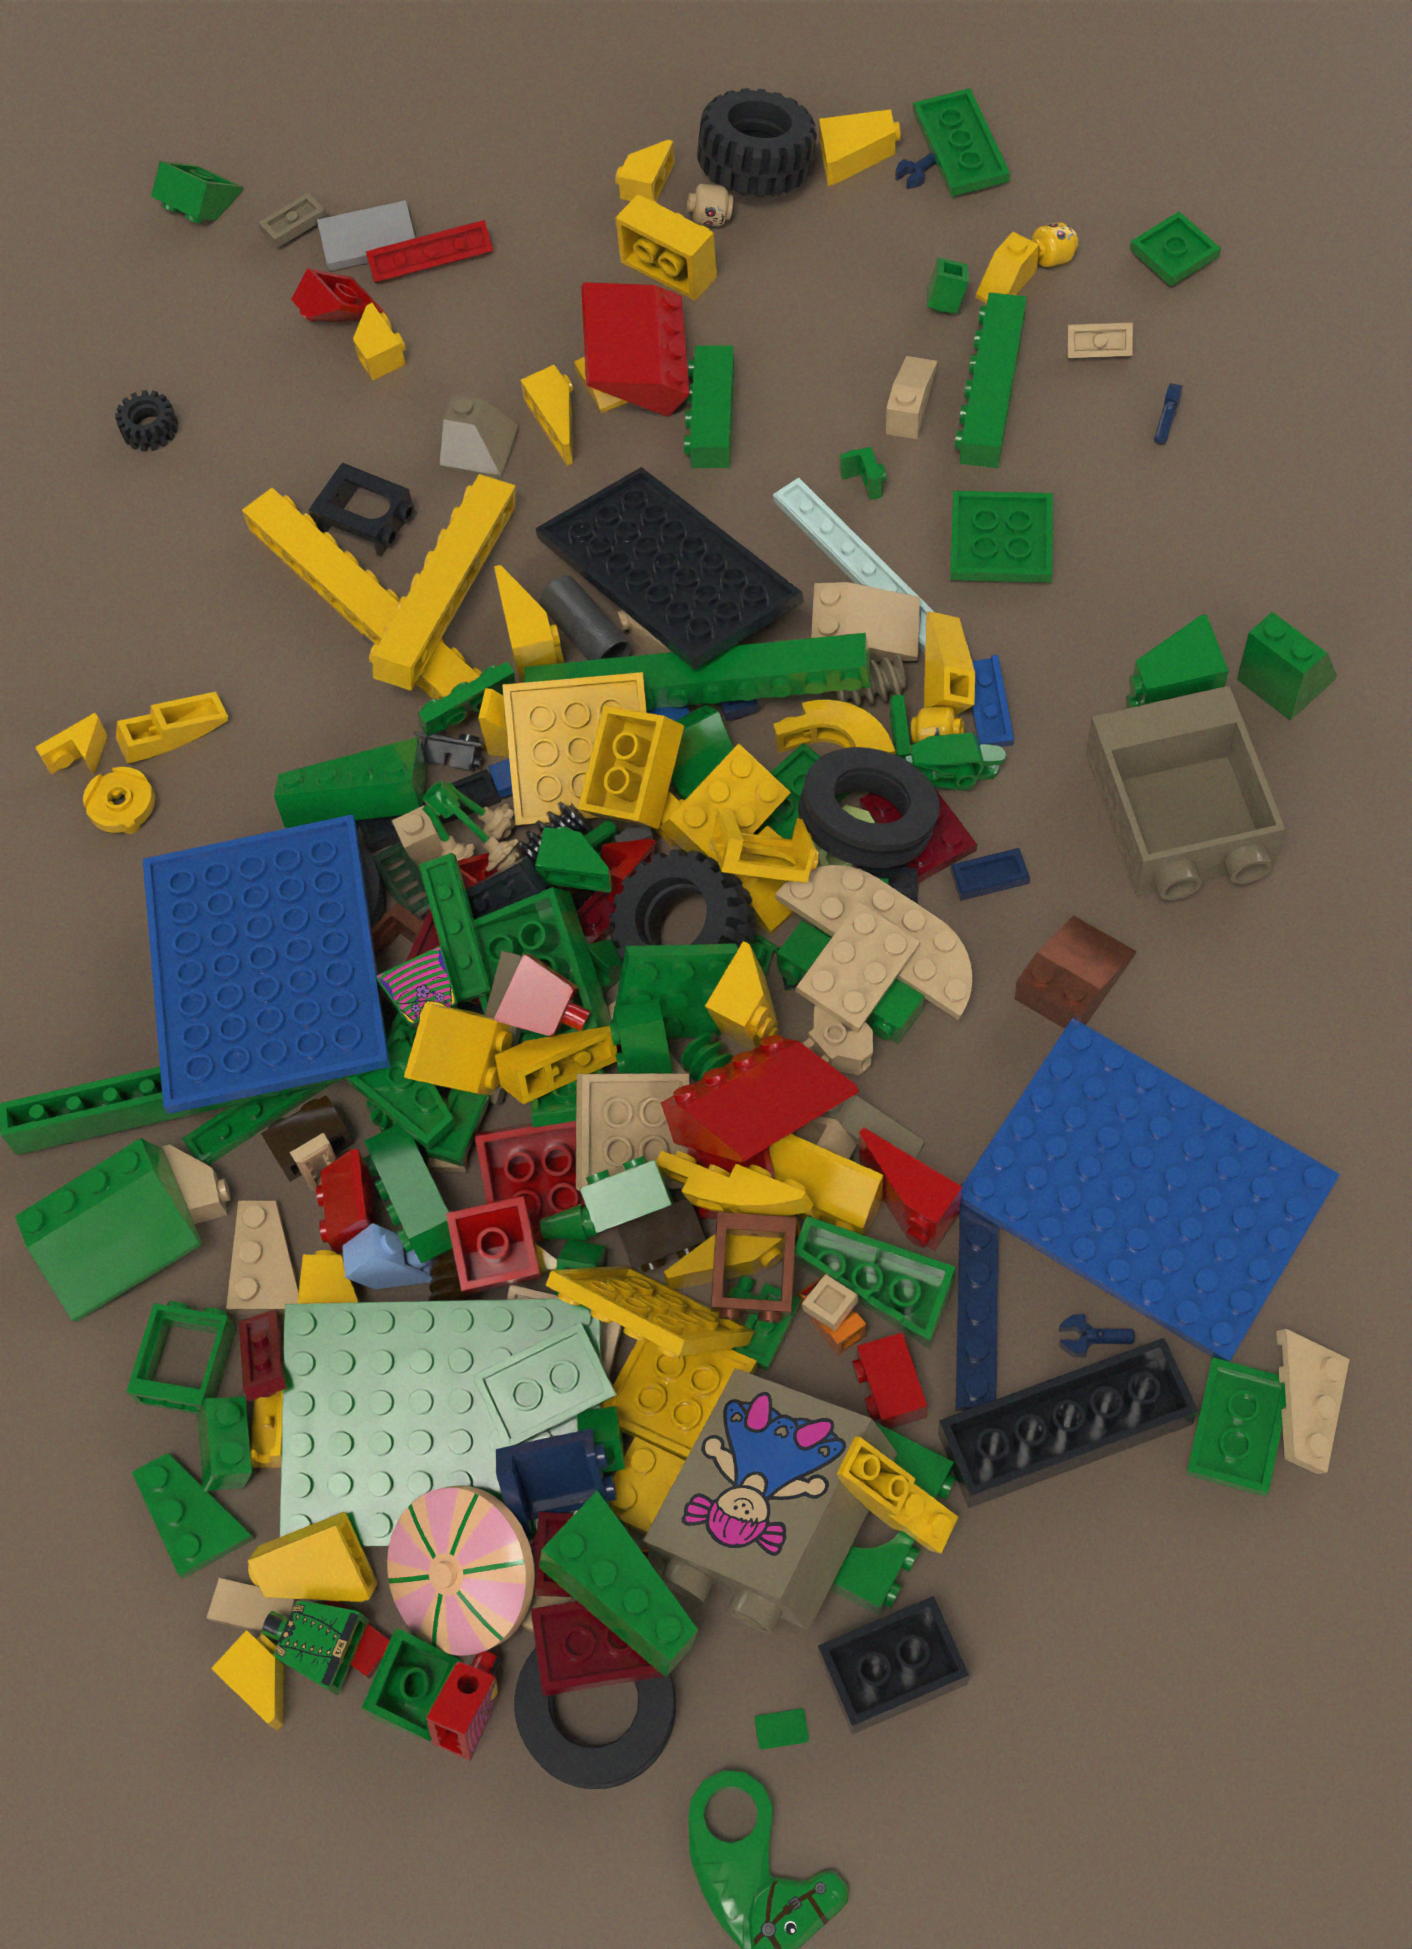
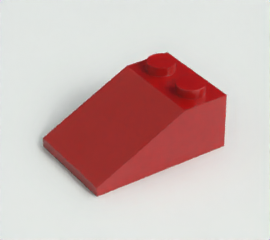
(914, 1193)

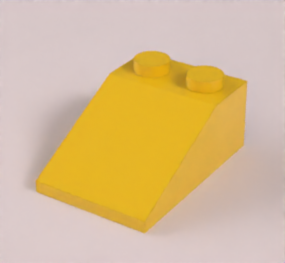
(528, 626)
(457, 1049)

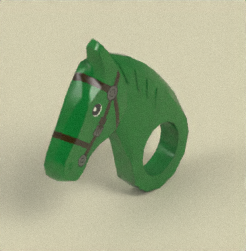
(737, 1880)

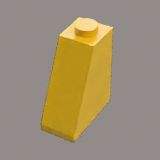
(856, 142)
(324, 1280)
(314, 1564)

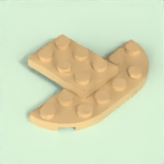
(874, 942)

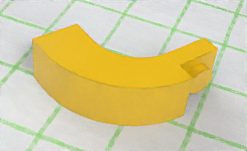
(831, 723)

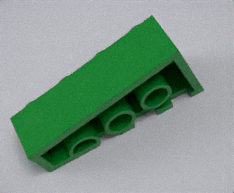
(363, 784)
(887, 1279)

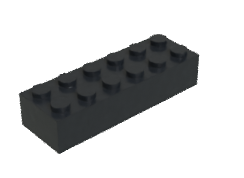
(1067, 1422)

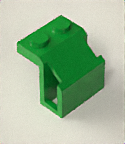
(700, 749)

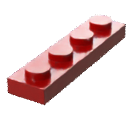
(429, 251)

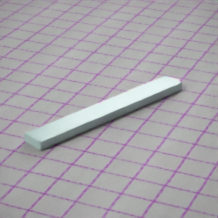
(842, 544)

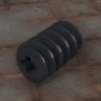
(569, 818)

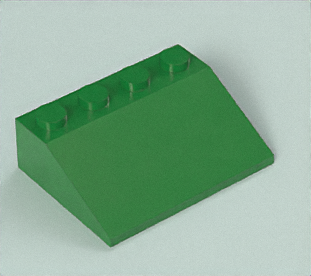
(551, 932)
(109, 1228)

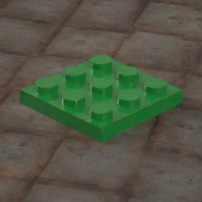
(1002, 536)
(680, 979)

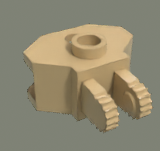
(839, 1044)

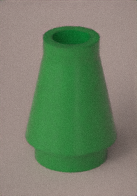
(569, 1224)

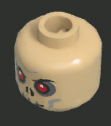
(710, 205)

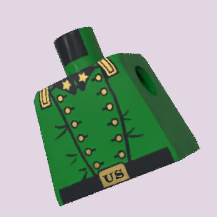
(317, 1641)

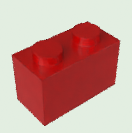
(890, 1381)

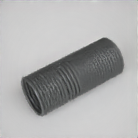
(583, 620)

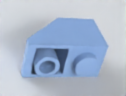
(380, 1260)

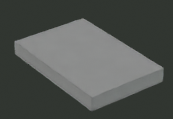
(353, 233)

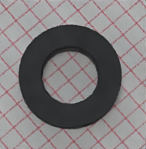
(857, 840)
(588, 1765)

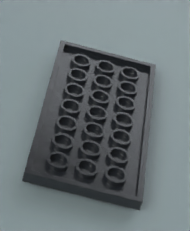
(669, 567)

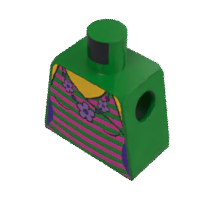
(416, 983)

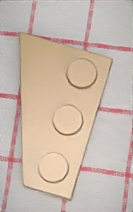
(261, 1261)
(1313, 1394)

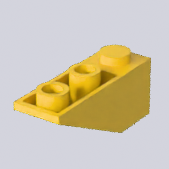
(948, 664)

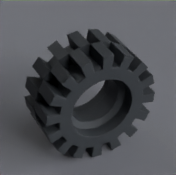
(143, 407)

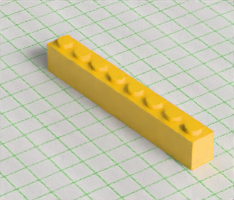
(443, 582)

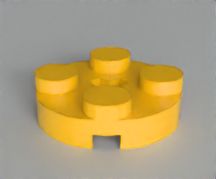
(125, 816)

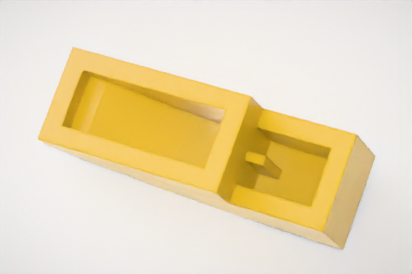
(169, 726)

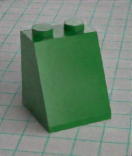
(1179, 666)
(1284, 666)

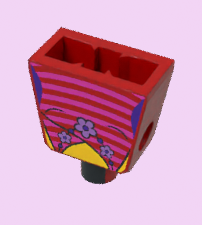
(465, 1705)

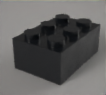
(893, 1665)

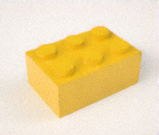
(666, 247)
(631, 766)
(734, 784)

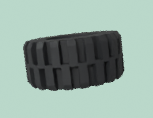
(756, 142)
(666, 880)

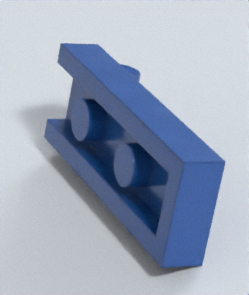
(990, 704)

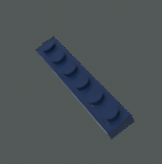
(976, 1310)

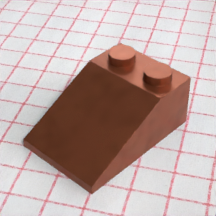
(1072, 973)

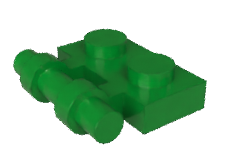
(766, 1336)

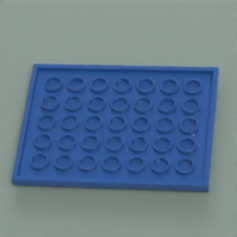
(263, 964)
(1148, 1190)

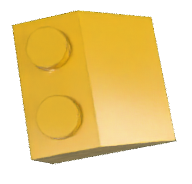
(768, 911)

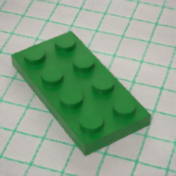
(961, 142)

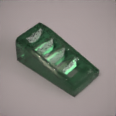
(387, 858)

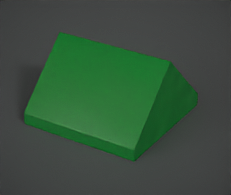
(408, 1684)

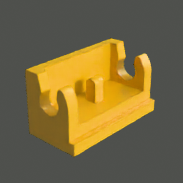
(267, 1432)

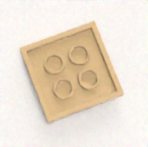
(623, 1120)

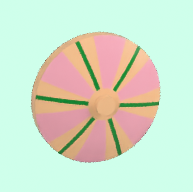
(460, 1570)

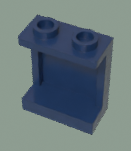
(553, 1475)

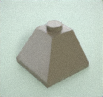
(476, 438)

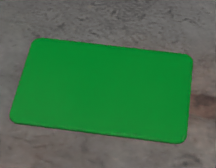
(781, 1729)

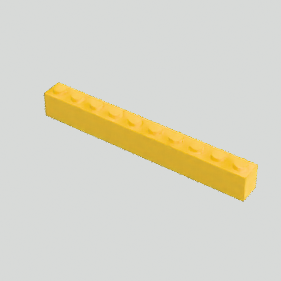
(344, 584)

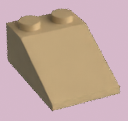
(884, 615)

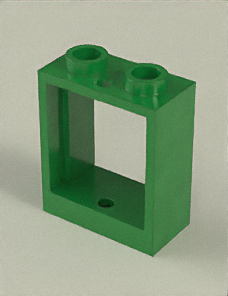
(174, 1397)

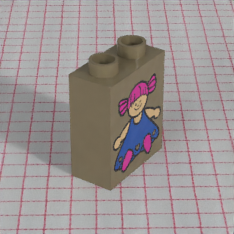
(764, 1504)

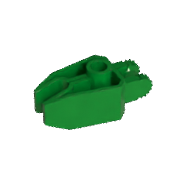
(956, 760)

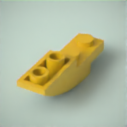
(741, 1192)
(894, 1497)

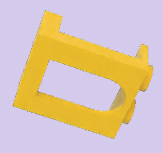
(730, 842)

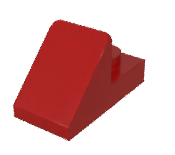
(623, 858)

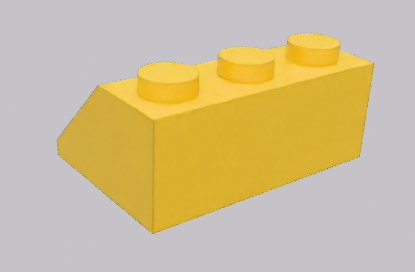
(743, 1001)
(839, 1188)

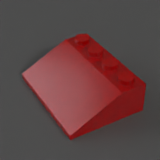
(635, 344)
(755, 1099)
(531, 1165)

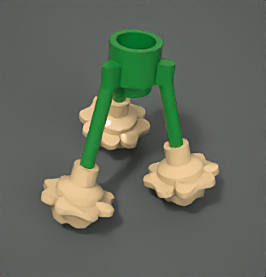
(442, 800)

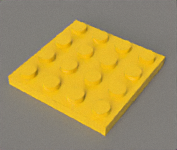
(553, 737)
(648, 1310)

